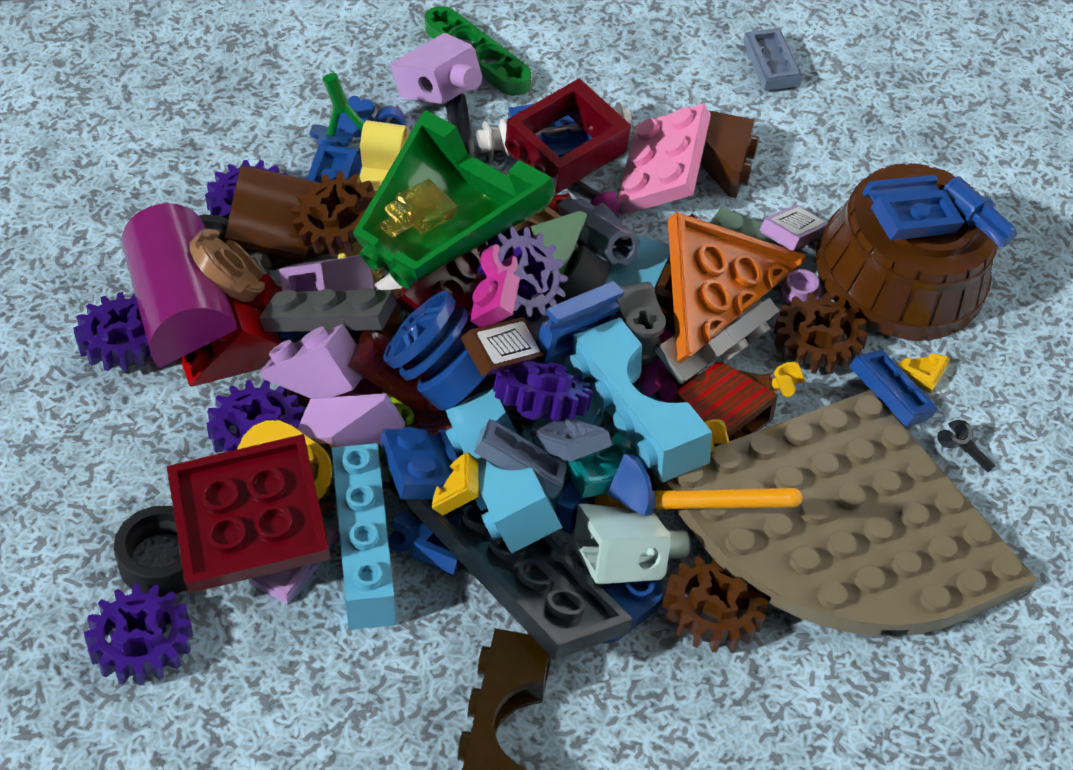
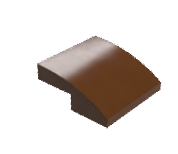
(263, 213)

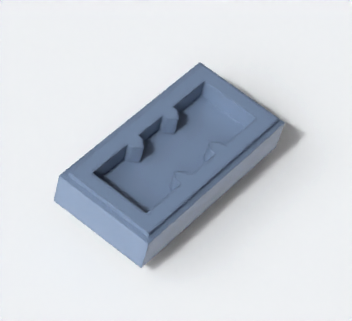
(772, 59)
(571, 439)
(515, 453)

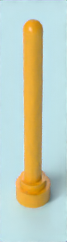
(718, 498)

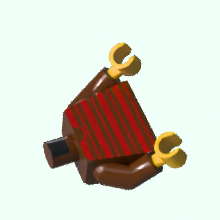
(736, 400)

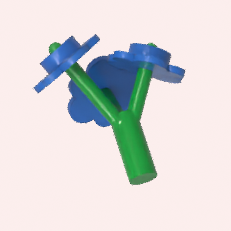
(346, 115)

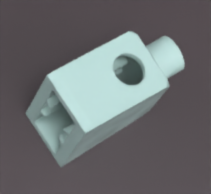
(625, 545)

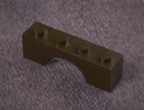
(513, 678)

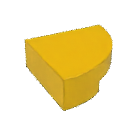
(925, 370)
(460, 486)

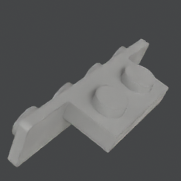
(728, 342)

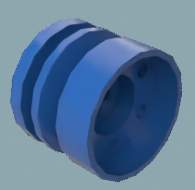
(432, 346)

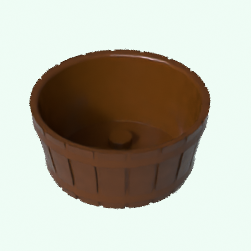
(904, 285)

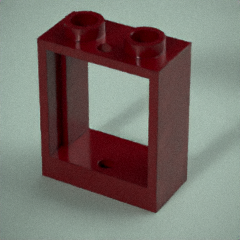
(605, 126)

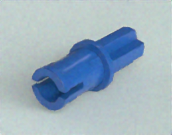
(980, 212)

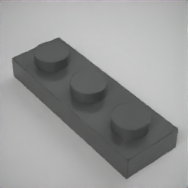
(328, 308)

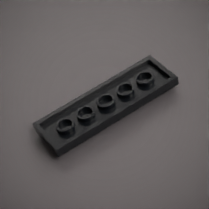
(535, 584)

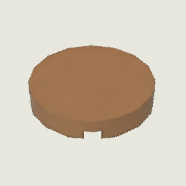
(227, 265)

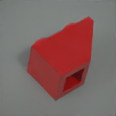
(234, 353)

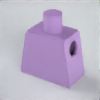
(437, 70)

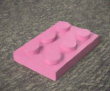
(664, 159)

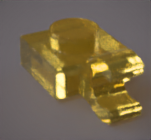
(419, 206)

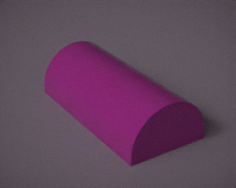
(174, 297)

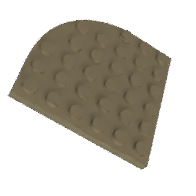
(876, 532)

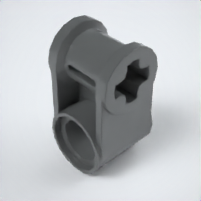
(643, 317)

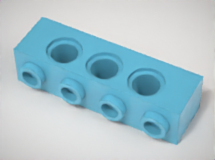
(363, 537)

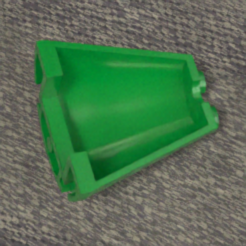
(484, 198)

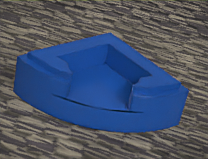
(633, 486)

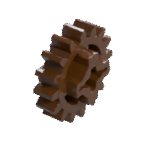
(332, 212)
(820, 332)
(713, 605)

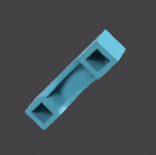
(665, 434)
(514, 498)

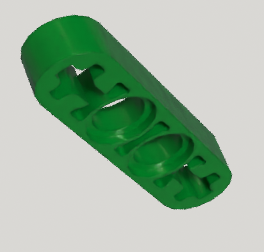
(484, 47)

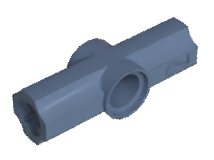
(603, 231)

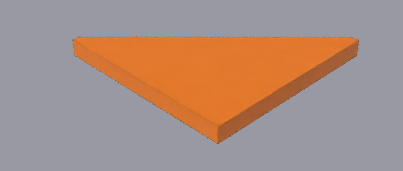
(718, 277)

